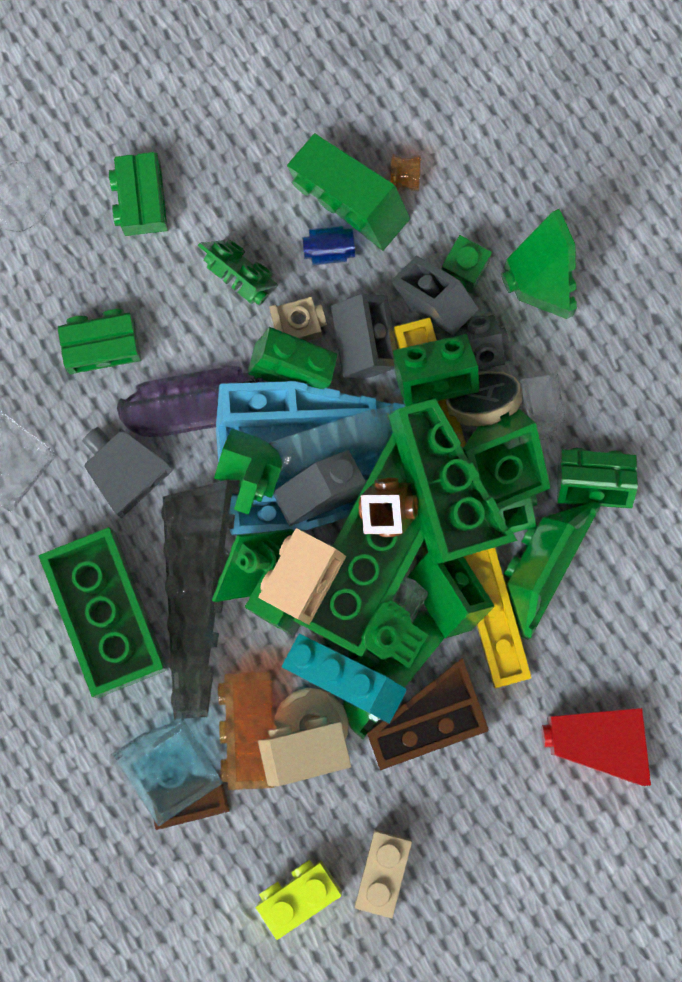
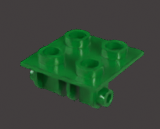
(229, 258)
(247, 561)

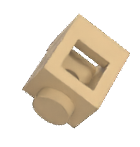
(307, 331)

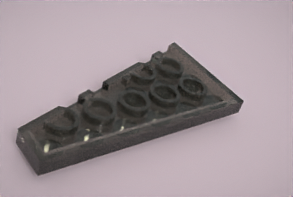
(195, 560)

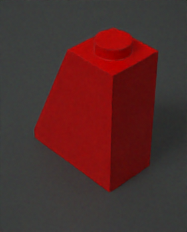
(602, 741)

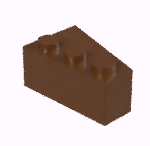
(431, 720)

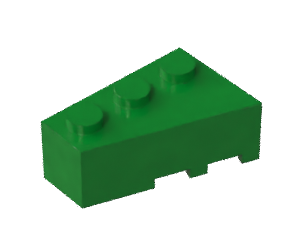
(349, 190)

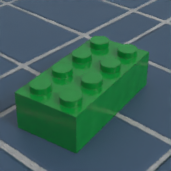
(103, 613)

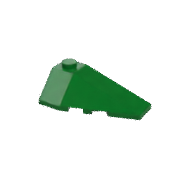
(543, 268)

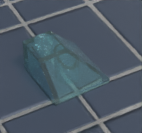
(167, 769)

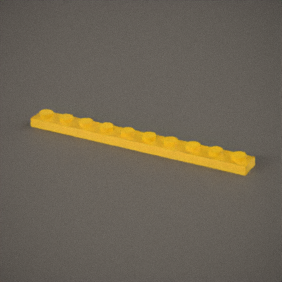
(498, 628)

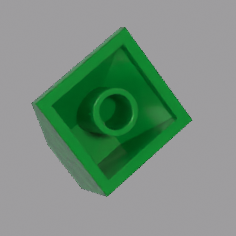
(509, 459)

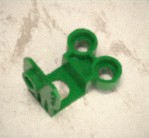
(390, 635)

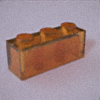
(248, 719)

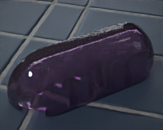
(178, 402)

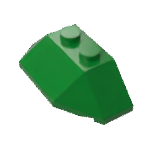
(544, 563)

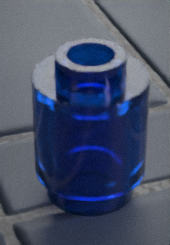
(329, 245)

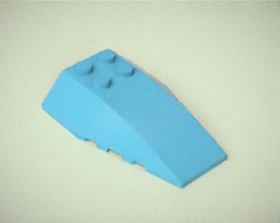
(276, 412)

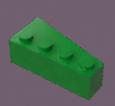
(452, 501)

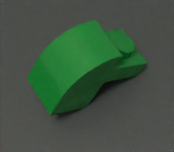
(251, 462)

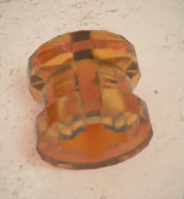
(405, 171)

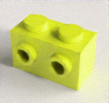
(299, 899)

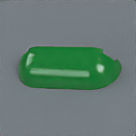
(360, 720)

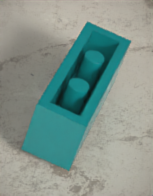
(344, 678)

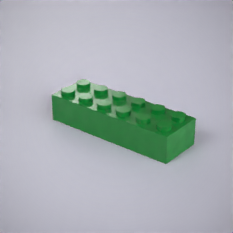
(371, 567)

